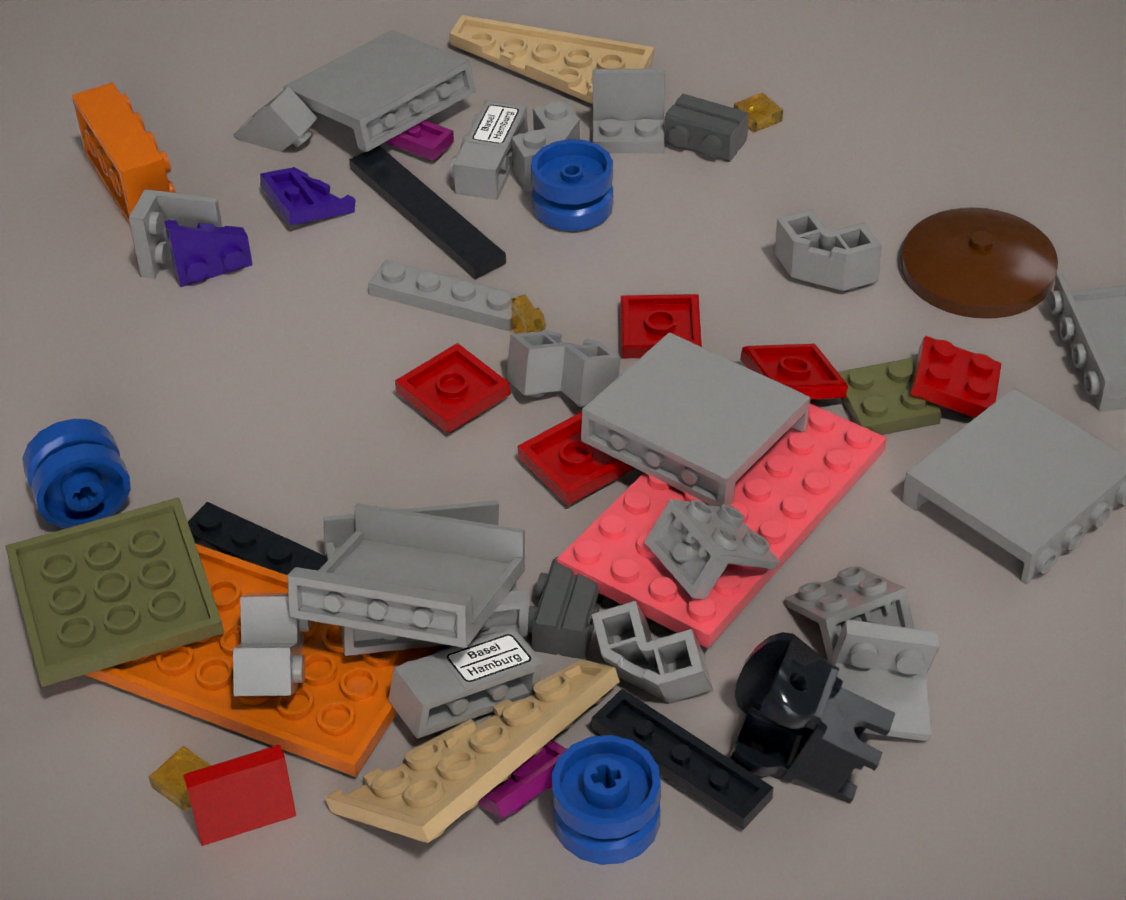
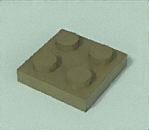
(882, 400)

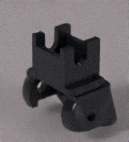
(796, 692)

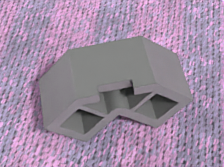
(551, 124)
(832, 258)
(546, 364)
(270, 647)
(665, 667)

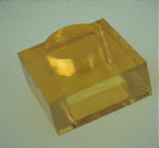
(761, 111)
(526, 317)
(169, 778)

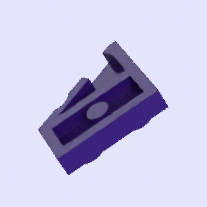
(302, 197)
(206, 251)

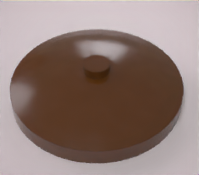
(979, 262)

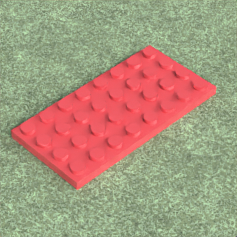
(778, 495)

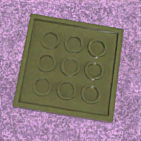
(112, 591)

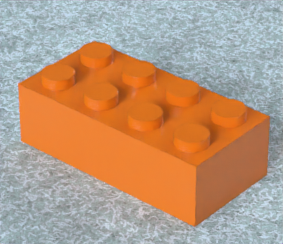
(120, 146)

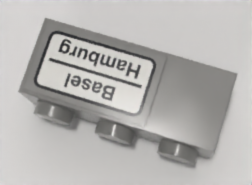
(487, 150)
(464, 681)

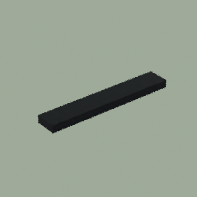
(428, 212)

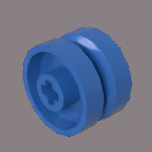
(572, 184)
(76, 473)
(606, 799)

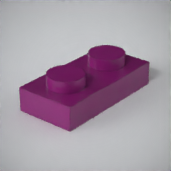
(424, 140)
(524, 783)

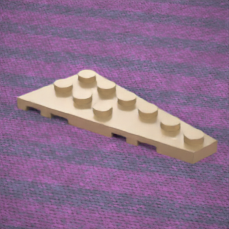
(548, 55)
(471, 759)

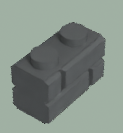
(706, 127)
(564, 613)

